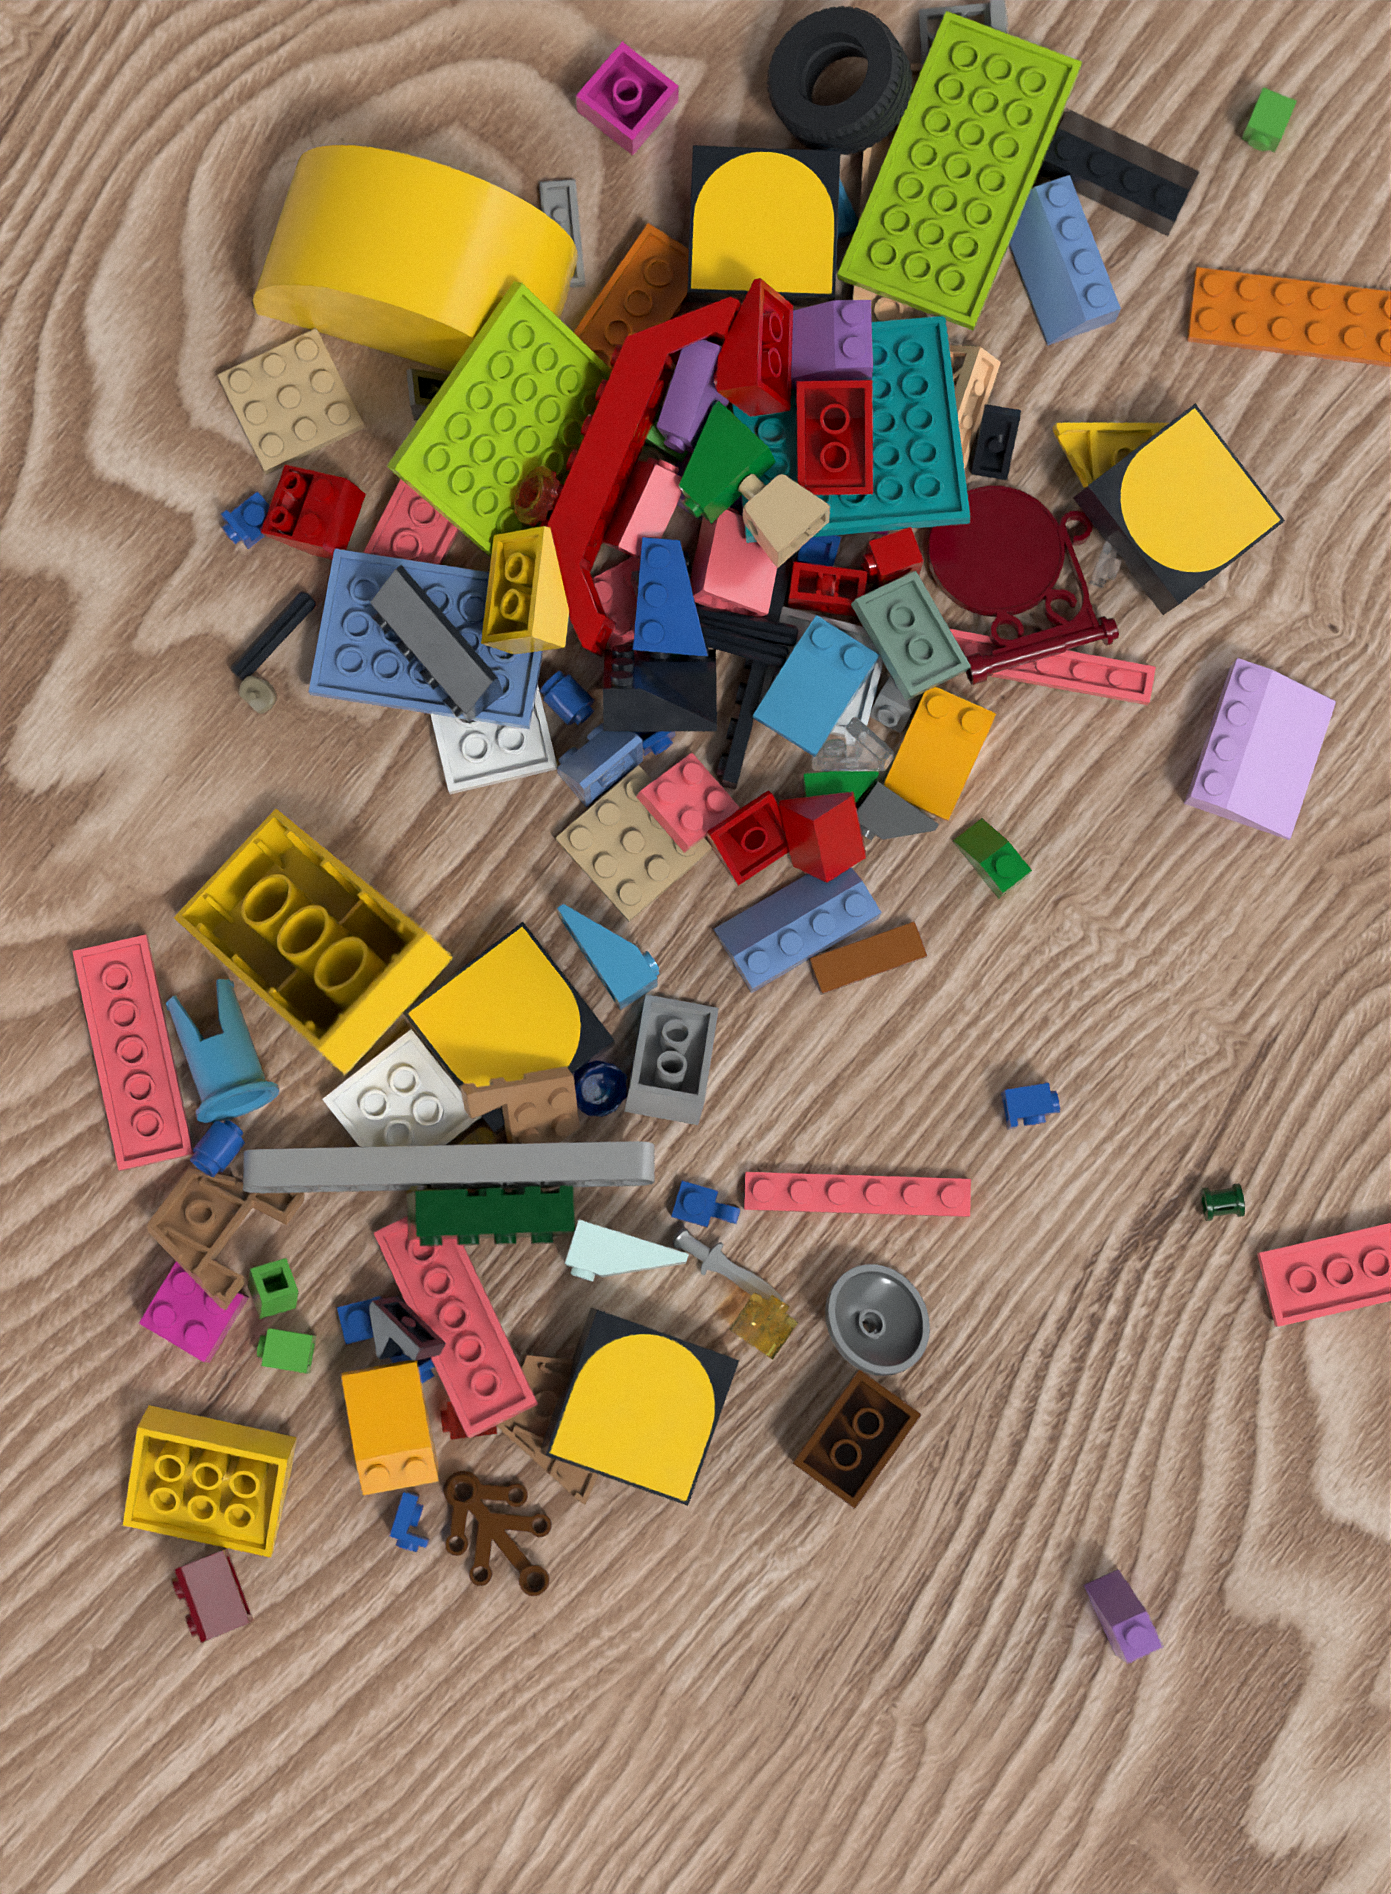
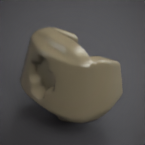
(258, 693)

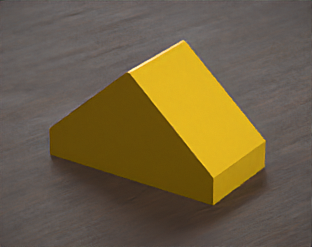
(313, 940)

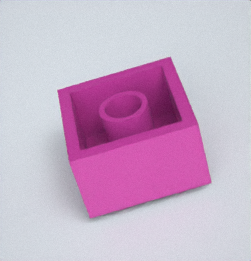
(627, 98)
(190, 1316)

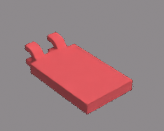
(411, 529)

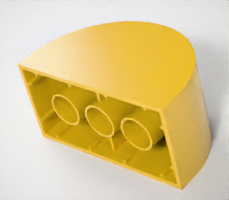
(405, 253)

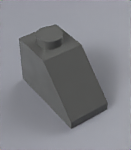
(890, 815)

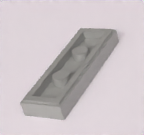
(561, 205)

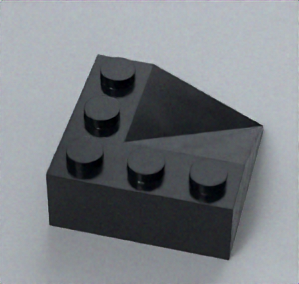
(659, 691)

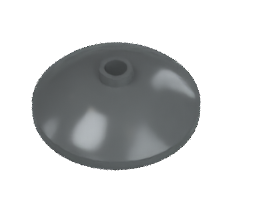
(890, 1310)

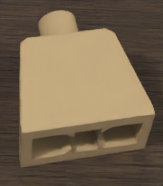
(781, 515)

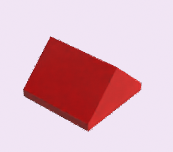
(823, 834)
(750, 838)

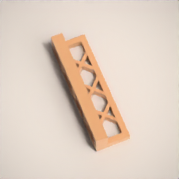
(972, 390)

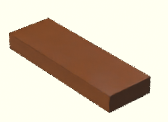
(868, 957)

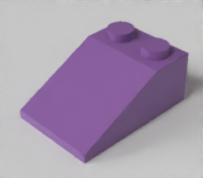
(832, 342)

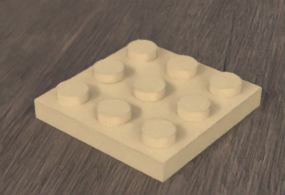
(291, 401)
(627, 848)

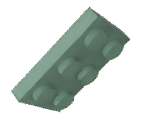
(910, 635)

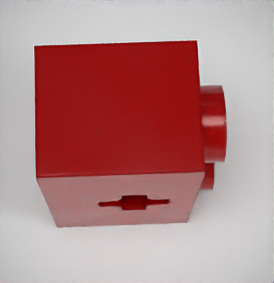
(825, 588)

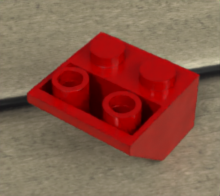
(313, 511)

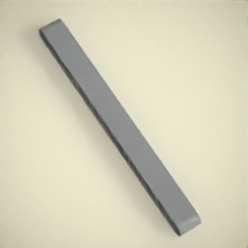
(449, 1167)

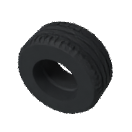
(814, 46)

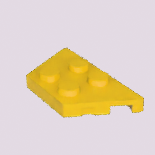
(1100, 446)

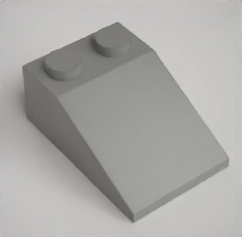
(672, 1060)

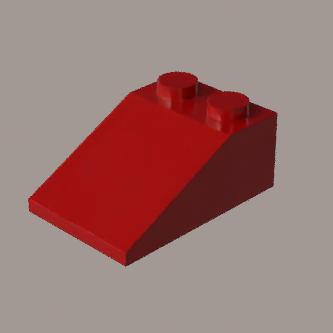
(758, 354)
(835, 436)

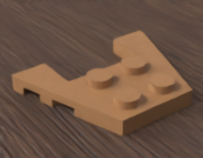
(534, 1108)
(203, 1217)
(548, 1381)

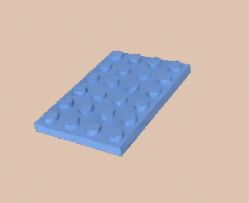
(363, 664)

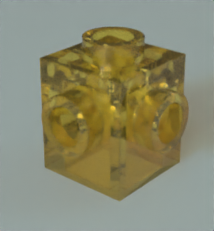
(764, 1324)

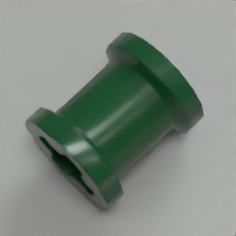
(1222, 1202)

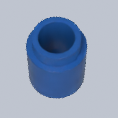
(567, 699)
(217, 1147)

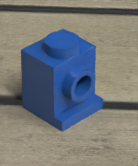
(1029, 1104)

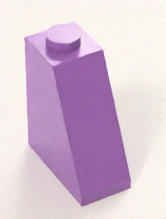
(690, 396)
(1122, 1617)

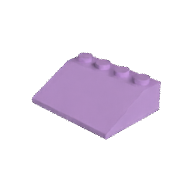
(1260, 749)

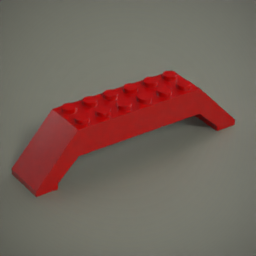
(611, 451)

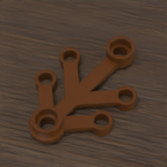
(493, 1527)

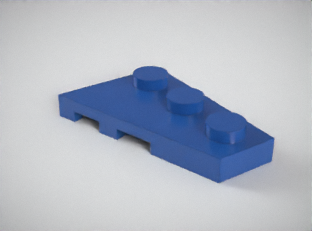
(665, 602)

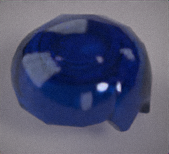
(599, 1088)

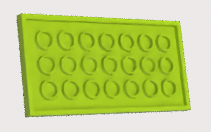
(959, 170)

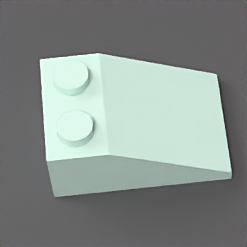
(611, 1253)

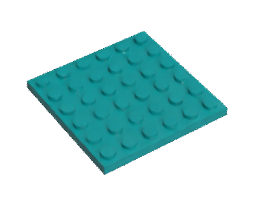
(915, 437)

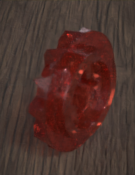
(529, 506)

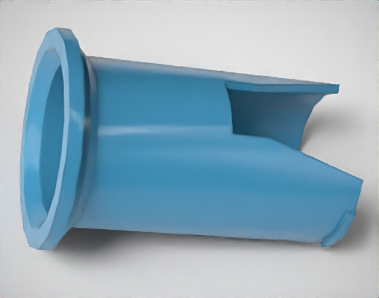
(223, 1065)

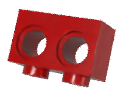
(892, 558)

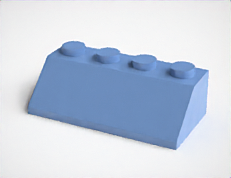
(1062, 264)
(795, 925)

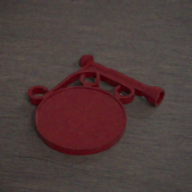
(1009, 565)

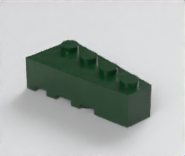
(490, 1214)

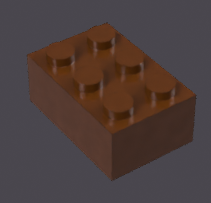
(856, 1438)

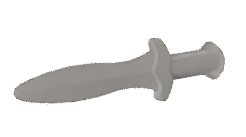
(716, 1261)

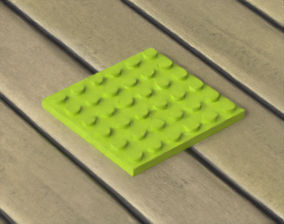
(500, 415)

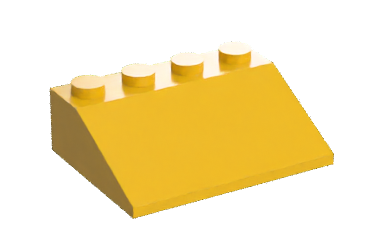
(208, 1480)

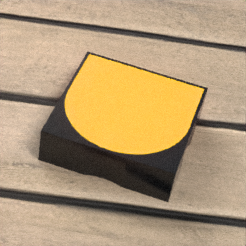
(763, 219)
(1179, 509)
(508, 1018)
(639, 1406)

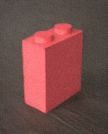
(644, 506)
(730, 571)

